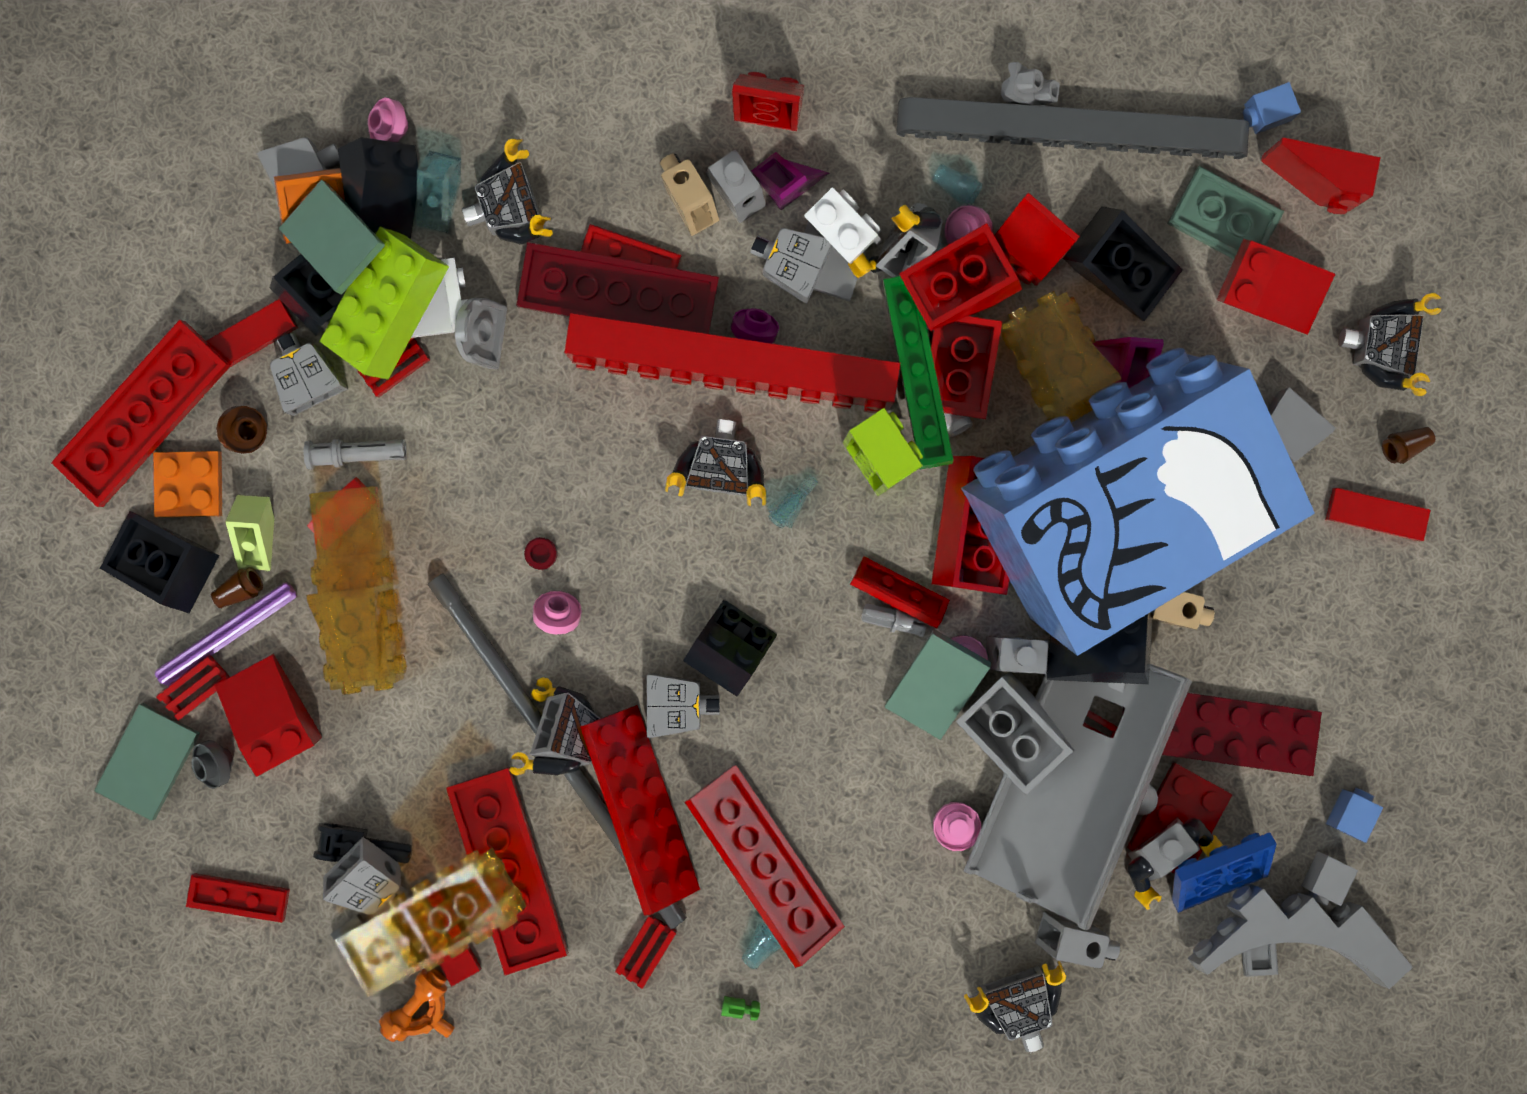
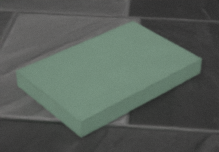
(1223, 213)
(331, 237)
(937, 684)
(147, 761)

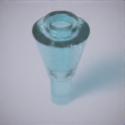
(787, 508)

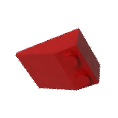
(767, 100)
(1325, 173)
(1034, 240)
(961, 279)
(1275, 286)
(965, 364)
(266, 715)

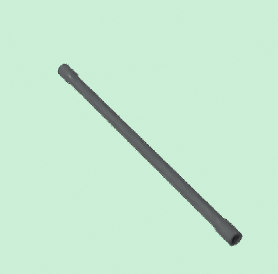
(451, 601)

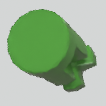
(736, 1008)

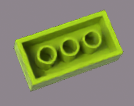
(384, 305)
(882, 451)

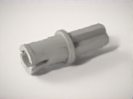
(892, 619)

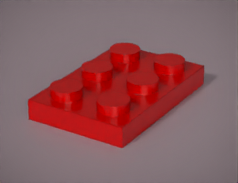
(1186, 797)

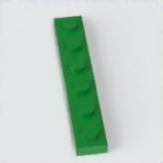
(918, 376)

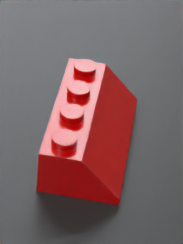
(963, 549)

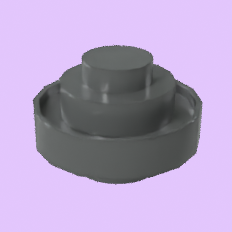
(212, 764)

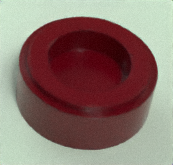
(541, 553)

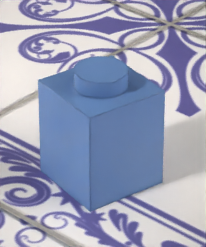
(1271, 108)
(1355, 814)

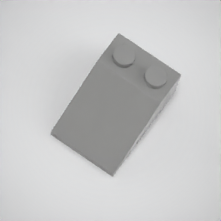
(1016, 733)

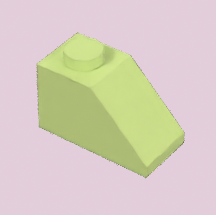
(251, 531)

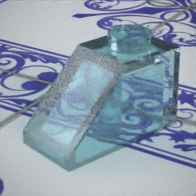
(437, 190)

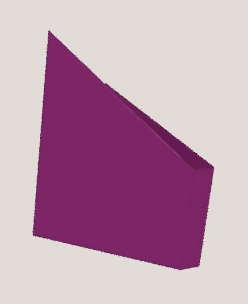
(786, 179)
(1130, 356)

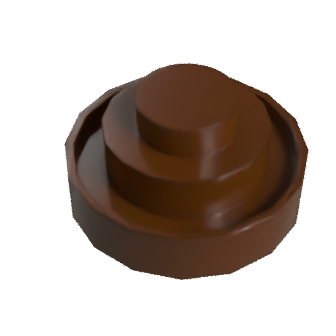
(240, 424)

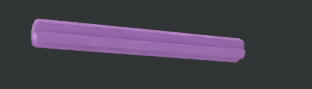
(226, 633)

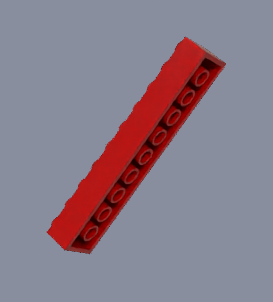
(731, 362)

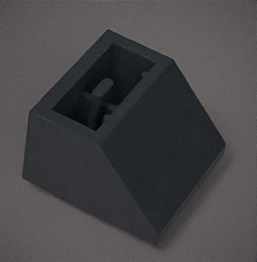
(730, 648)

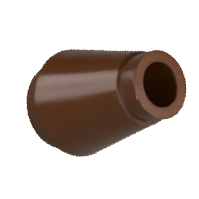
(1407, 444)
(239, 587)

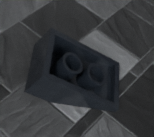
(380, 182)
(1123, 262)
(306, 294)
(159, 563)
(1116, 659)

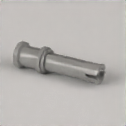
(340, 453)

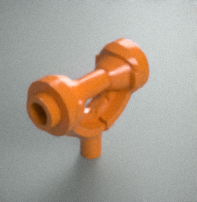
(399, 1023)

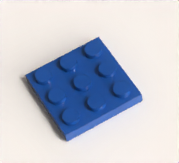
(1223, 871)

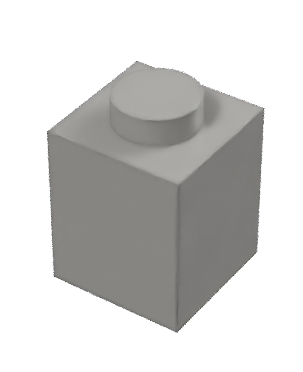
(1328, 879)

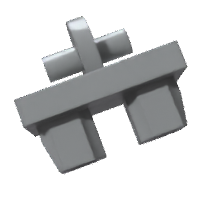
(1028, 87)

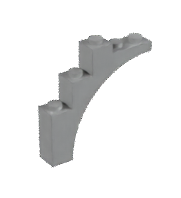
(1302, 920)

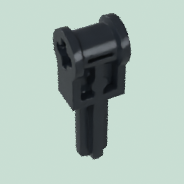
(339, 839)

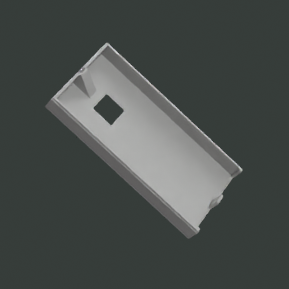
(1072, 826)

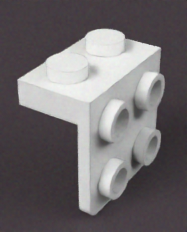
(842, 226)
(445, 304)

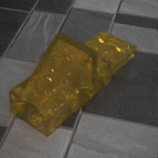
(1057, 356)
(355, 592)
(433, 922)

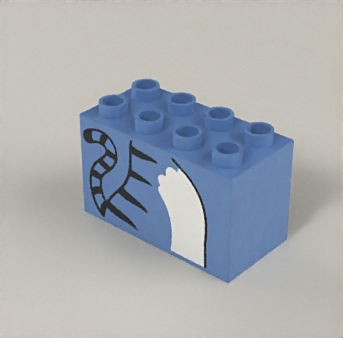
(1138, 497)

